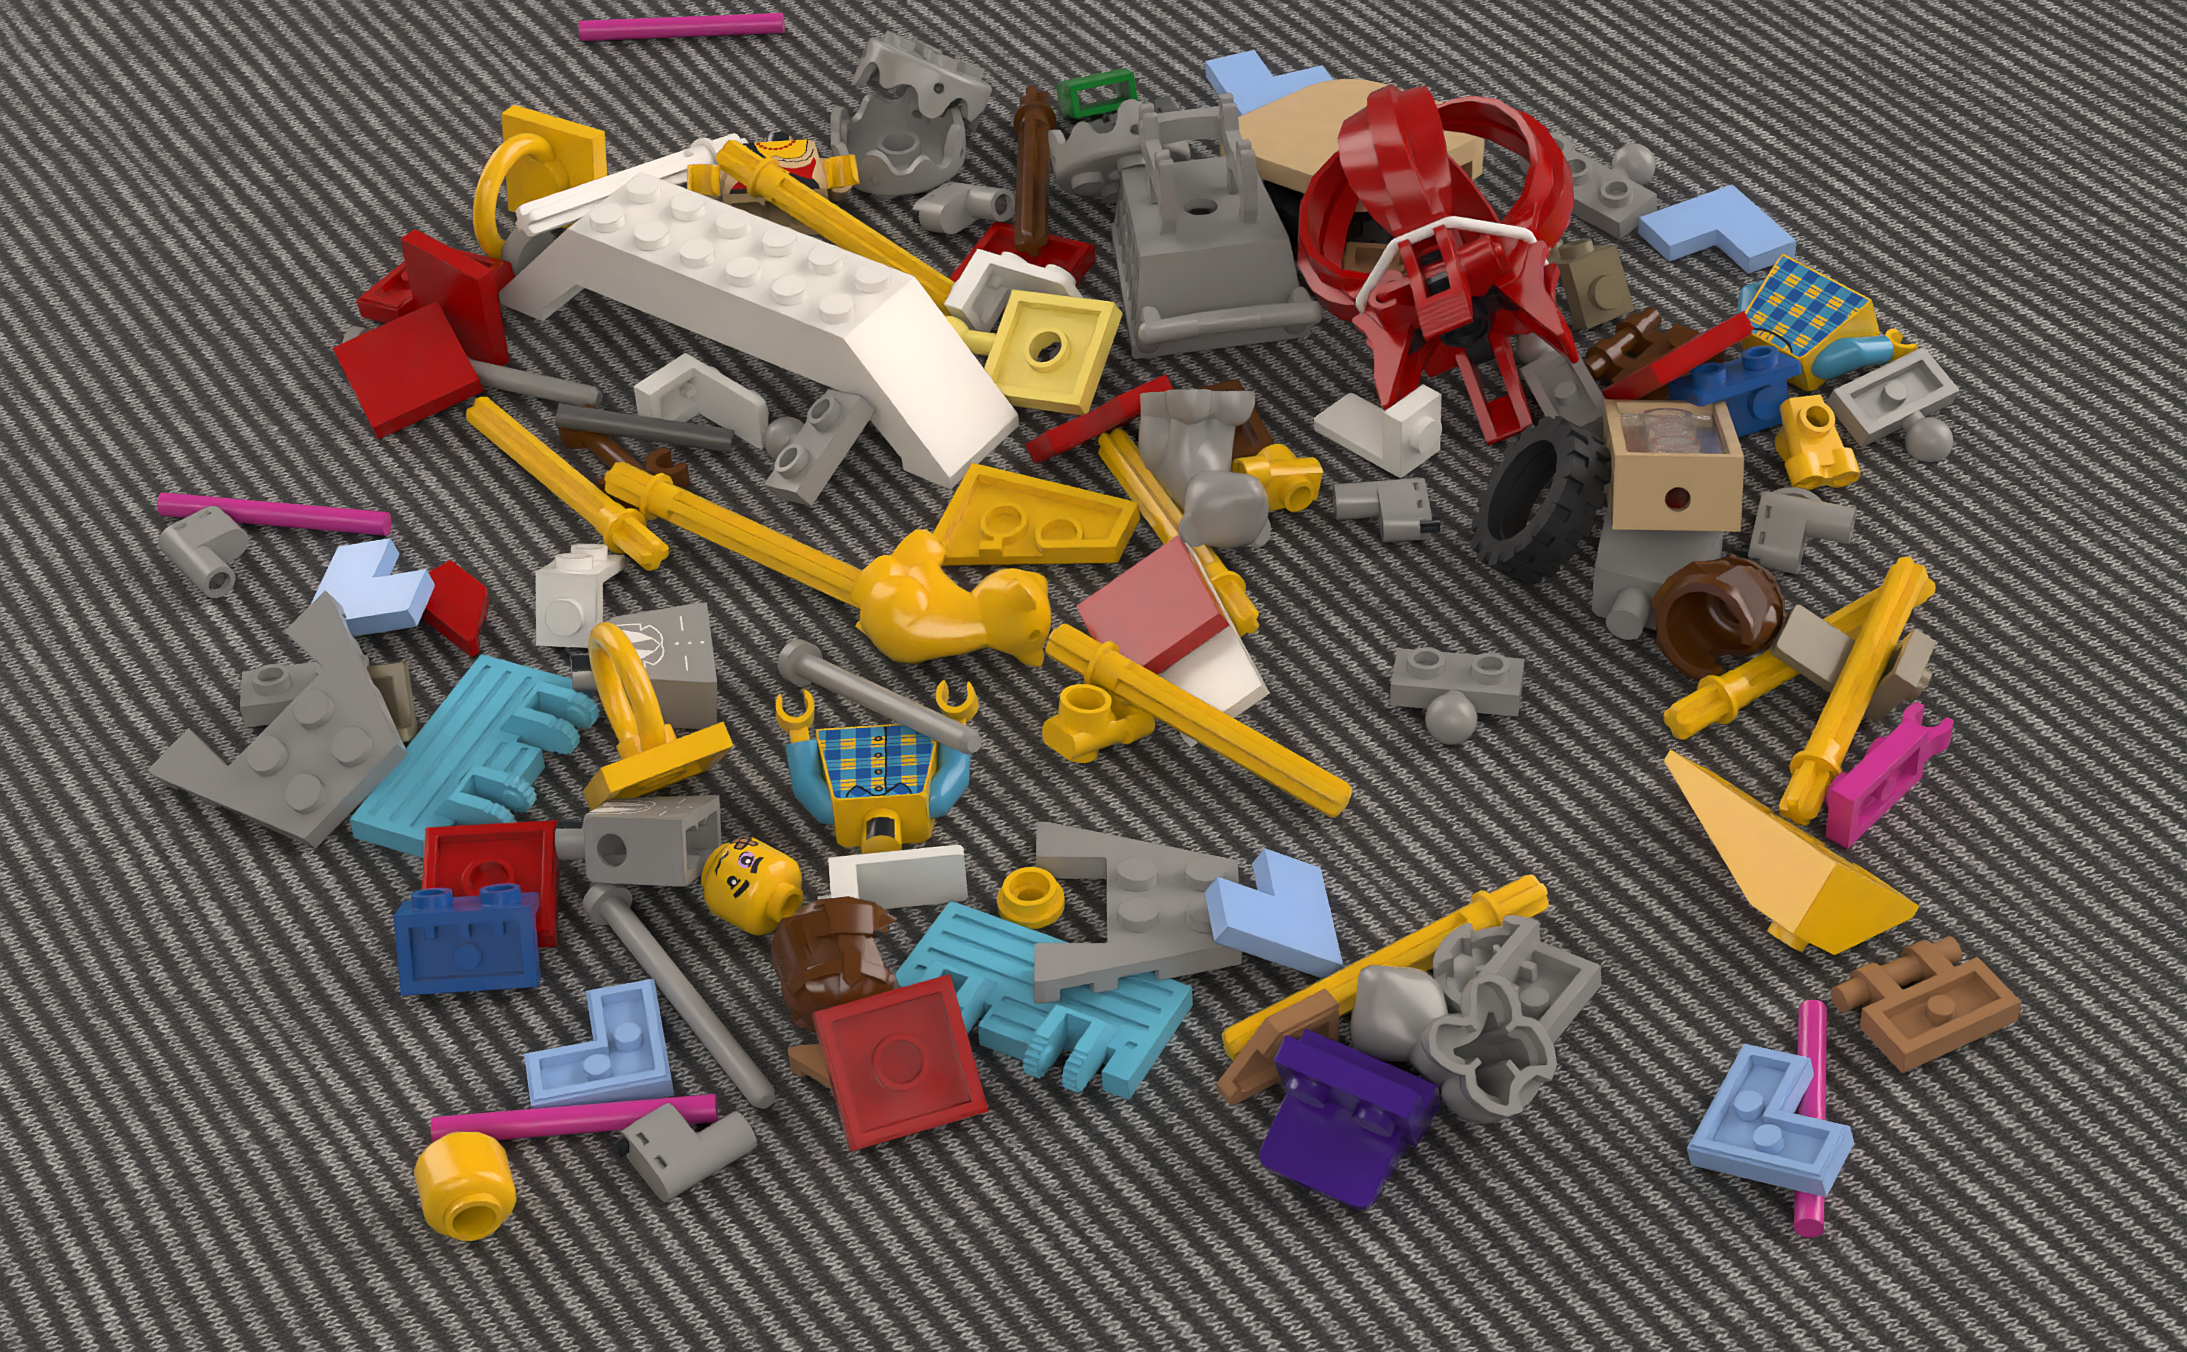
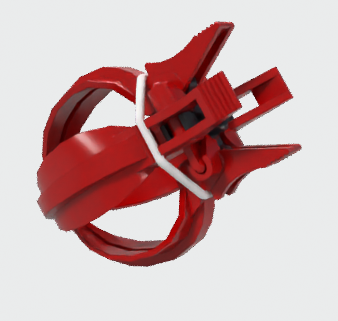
(1465, 269)

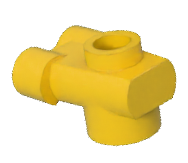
(1813, 445)
(1287, 479)
(1093, 720)

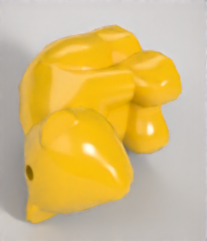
(923, 615)

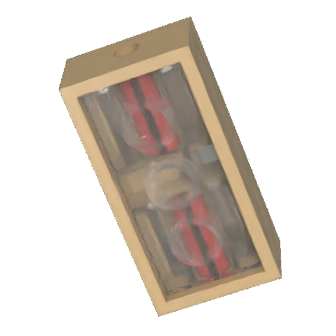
(1672, 466)

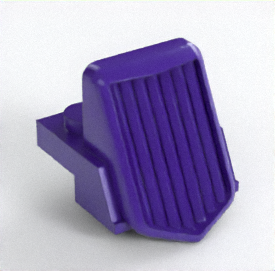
(1344, 1119)

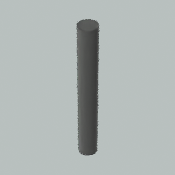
(644, 428)

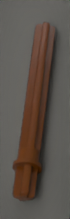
(1032, 123)

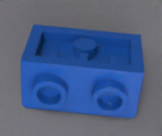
(1748, 385)
(467, 940)

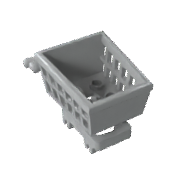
(1203, 243)

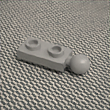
(1561, 386)

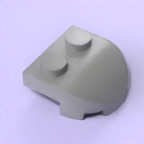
(1546, 979)

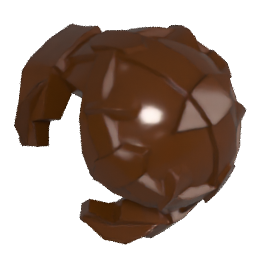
(1716, 612)
(830, 956)

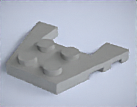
(314, 756)
(1153, 911)

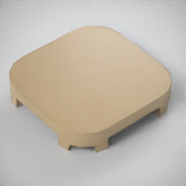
(1303, 128)

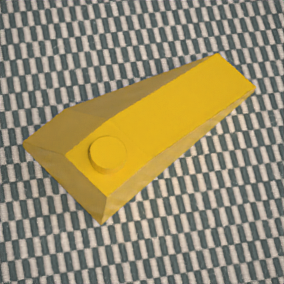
(1788, 871)

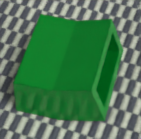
(1068, 96)

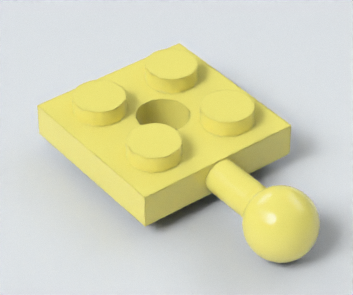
(1034, 323)

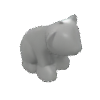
(1188, 450)
(1480, 1059)

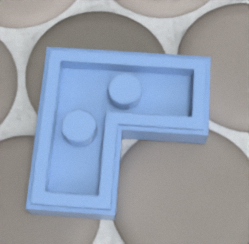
(1253, 84)
(1718, 219)
(369, 594)
(1281, 920)
(620, 1063)
(1758, 1136)

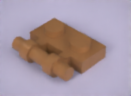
(1937, 1013)

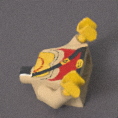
(799, 158)

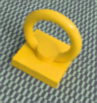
(539, 160)
(647, 747)

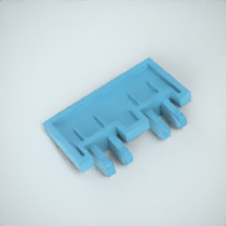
(476, 754)
(995, 982)

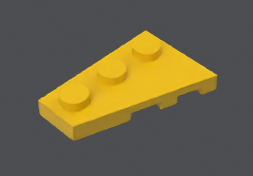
(1030, 520)

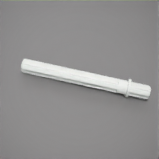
(576, 202)

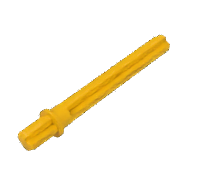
(767, 180)
(660, 498)
(1164, 517)
(621, 528)
(1722, 696)
(1230, 738)
(1826, 749)
(1519, 898)

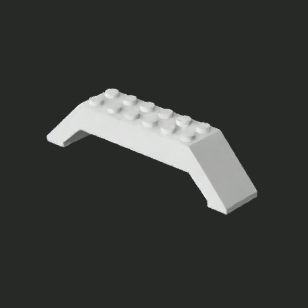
(786, 304)

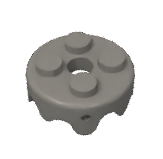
(925, 68)
(898, 146)
(1093, 161)

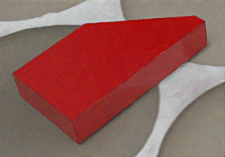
(457, 606)

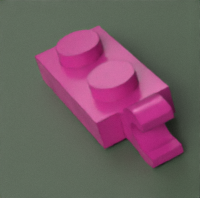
(1883, 776)

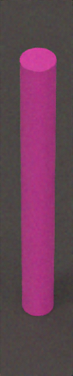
(681, 27)
(279, 514)
(1812, 1044)
(572, 1119)

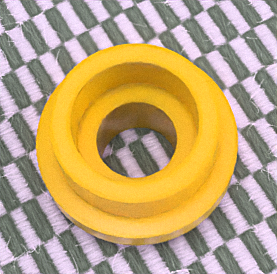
(1030, 898)

